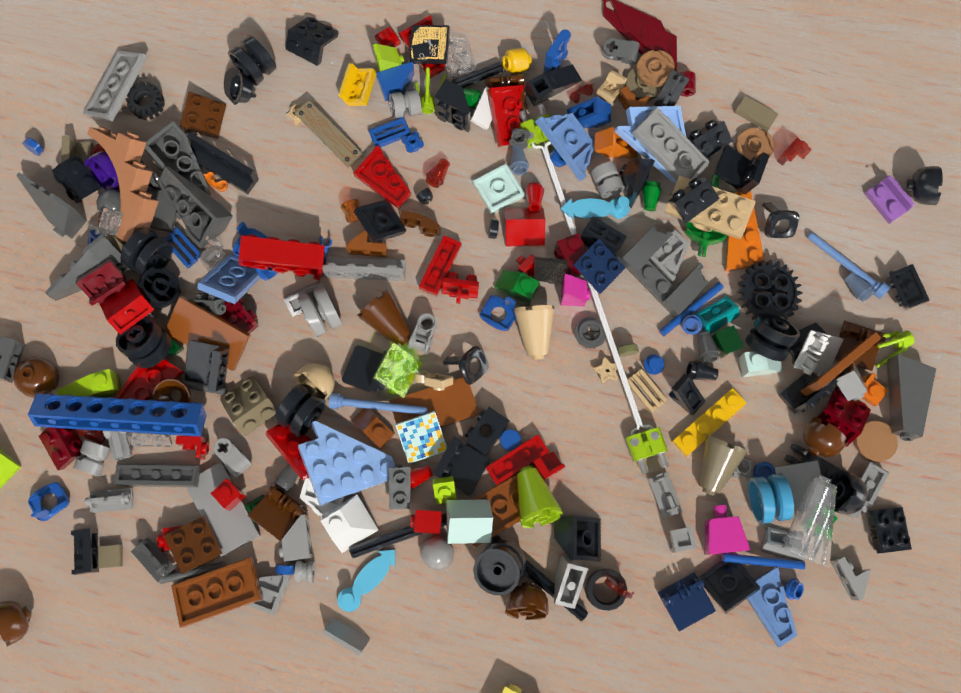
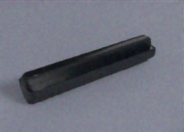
(479, 74)

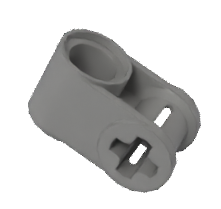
(423, 337)
(233, 459)

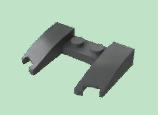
(670, 297)

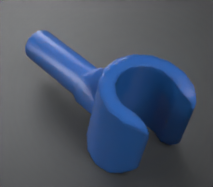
(327, 245)

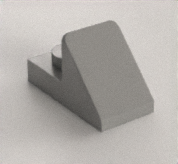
(853, 582)

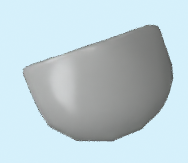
(437, 552)

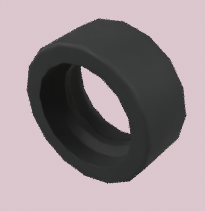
(590, 586)

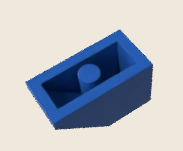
(395, 79)
(592, 113)

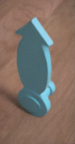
(598, 208)
(368, 578)

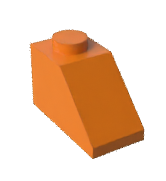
(612, 145)

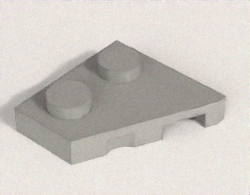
(670, 256)
(272, 592)

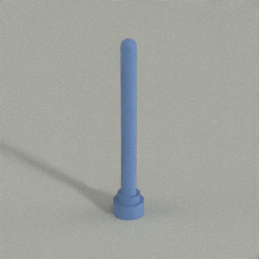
(879, 288)
(337, 400)

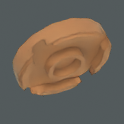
(655, 68)
(754, 142)
(876, 442)

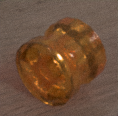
(348, 208)

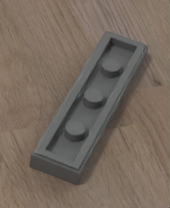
(157, 475)

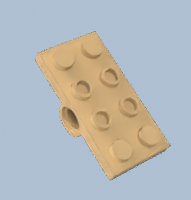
(725, 216)

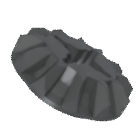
(582, 328)

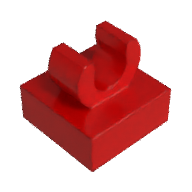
(388, 38)
(526, 265)

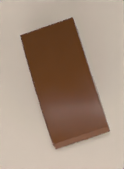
(427, 226)

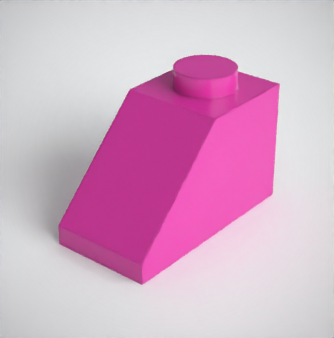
(574, 291)

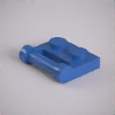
(557, 51)

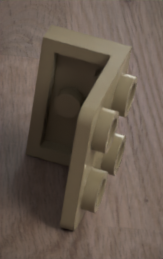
(248, 405)

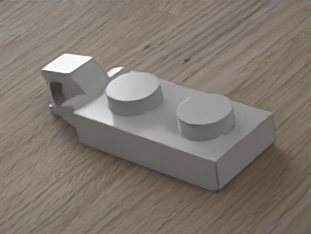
(874, 479)

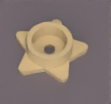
(291, 114)
(601, 370)

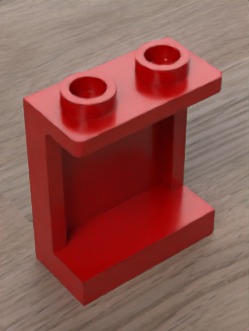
(126, 307)

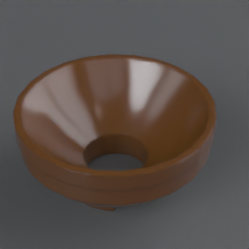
(163, 391)

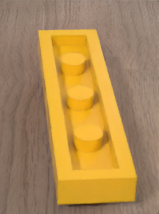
(709, 422)

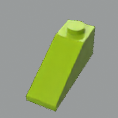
(98, 384)

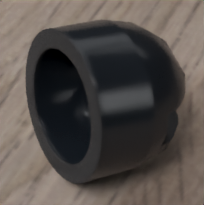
(425, 196)

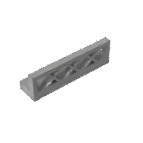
(365, 269)

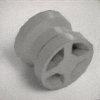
(304, 571)

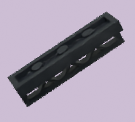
(222, 164)

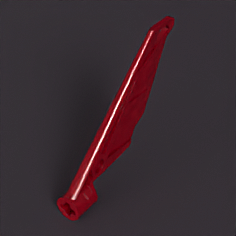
(648, 32)

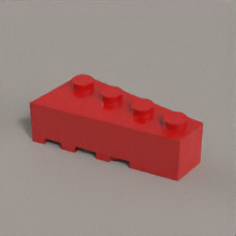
(282, 255)

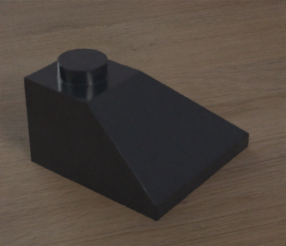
(634, 177)
(579, 537)

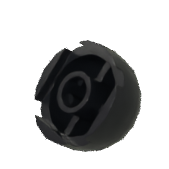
(925, 185)
(159, 287)
(850, 492)

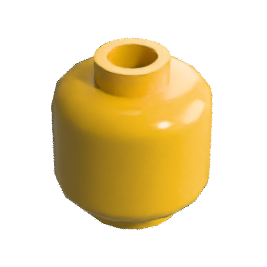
(516, 60)

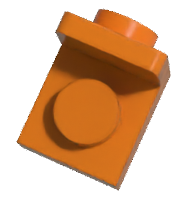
(875, 390)

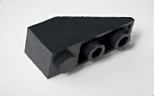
(551, 84)

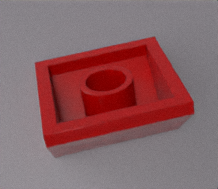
(524, 227)

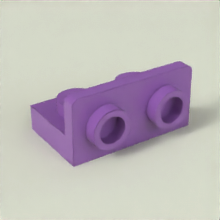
(890, 199)

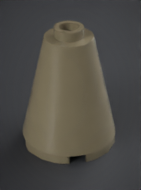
(719, 464)

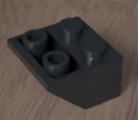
(452, 105)

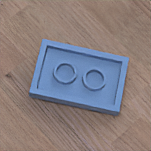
(229, 280)

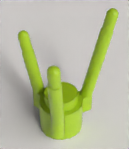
(427, 99)
(899, 340)

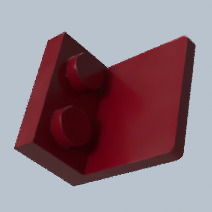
(845, 415)

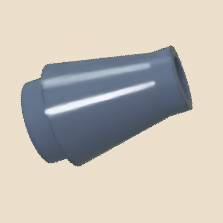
(519, 163)
(859, 287)

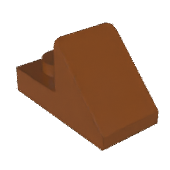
(628, 99)
(362, 246)
(372, 427)

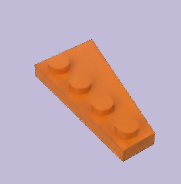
(748, 250)

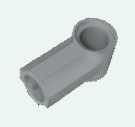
(118, 444)

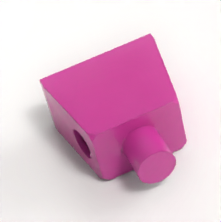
(724, 533)

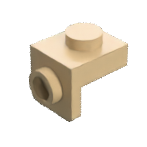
(611, 87)

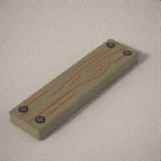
(328, 133)

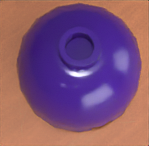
(103, 170)

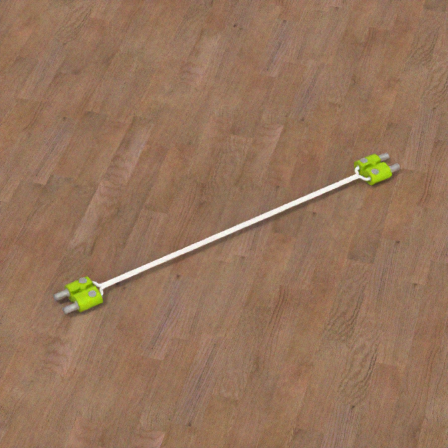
(642, 444)

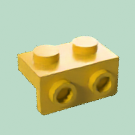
(357, 85)

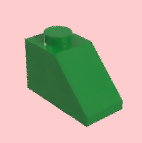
(517, 286)

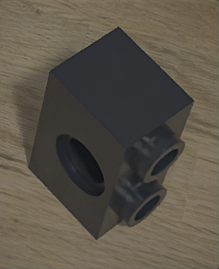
(489, 418)

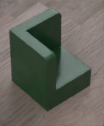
(727, 341)

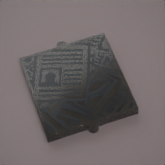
(550, 270)

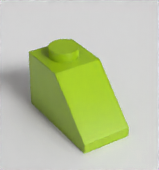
(387, 57)

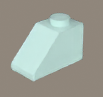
(756, 364)

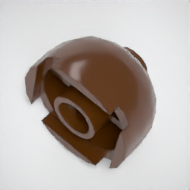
(36, 376)
(823, 439)
(527, 601)
(13, 621)

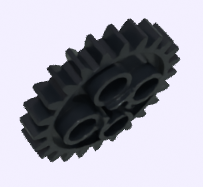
(768, 275)

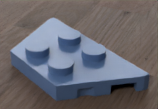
(569, 140)

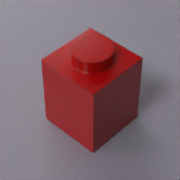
(228, 494)
(426, 521)

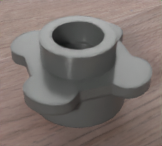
(516, 133)

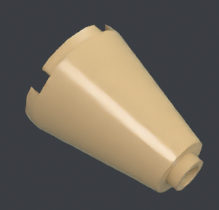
(535, 328)

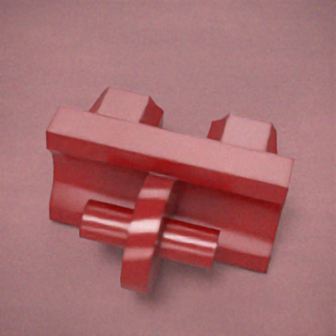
(460, 288)

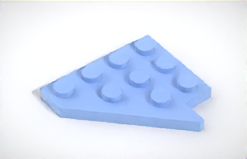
(635, 116)
(342, 464)

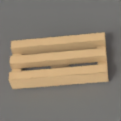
(652, 386)

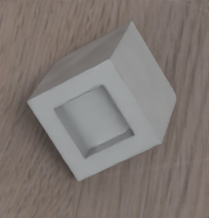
(682, 539)

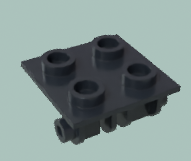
(890, 530)

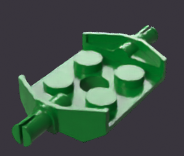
(702, 237)

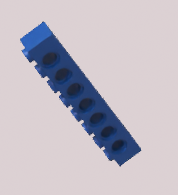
(117, 414)

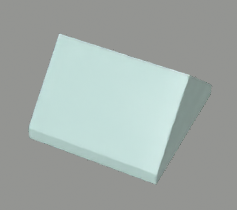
(468, 521)

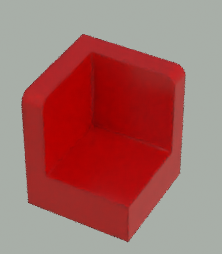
(548, 465)

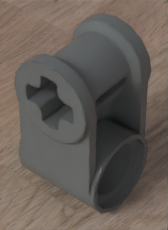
(623, 50)

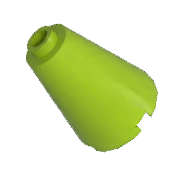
(535, 499)

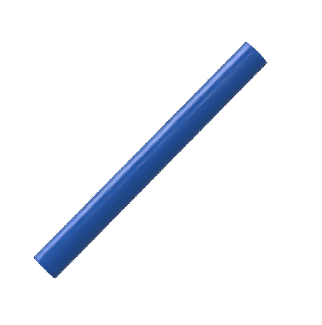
(691, 308)
(763, 561)

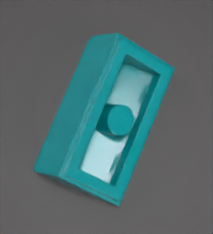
(718, 314)

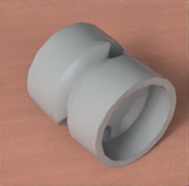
(405, 103)
(608, 181)
(91, 458)

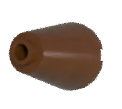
(386, 318)

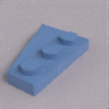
(772, 608)

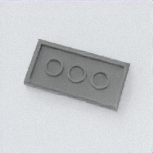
(115, 85)
(670, 146)
(230, 528)

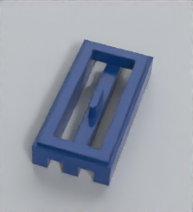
(387, 138)
(172, 236)

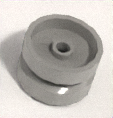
(317, 312)

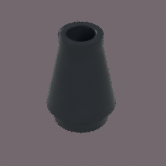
(701, 371)

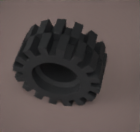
(150, 109)

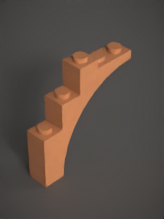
(133, 179)

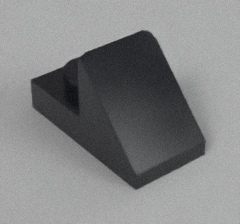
(687, 395)

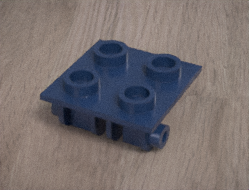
(599, 266)
(686, 601)

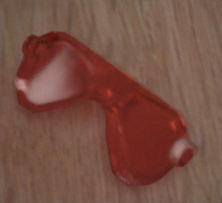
(586, 90)
(617, 589)

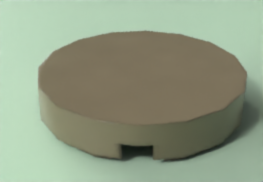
(639, 88)

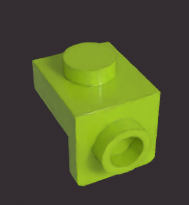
(444, 489)

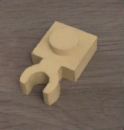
(436, 380)

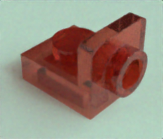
(796, 148)

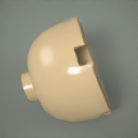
(316, 378)

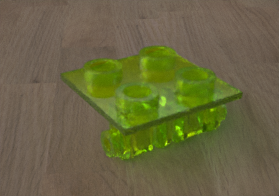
(397, 370)

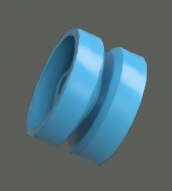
(770, 498)

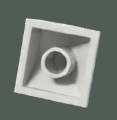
(348, 523)

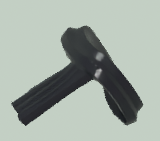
(775, 216)
(464, 364)

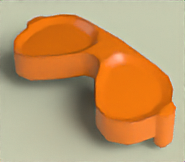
(210, 179)

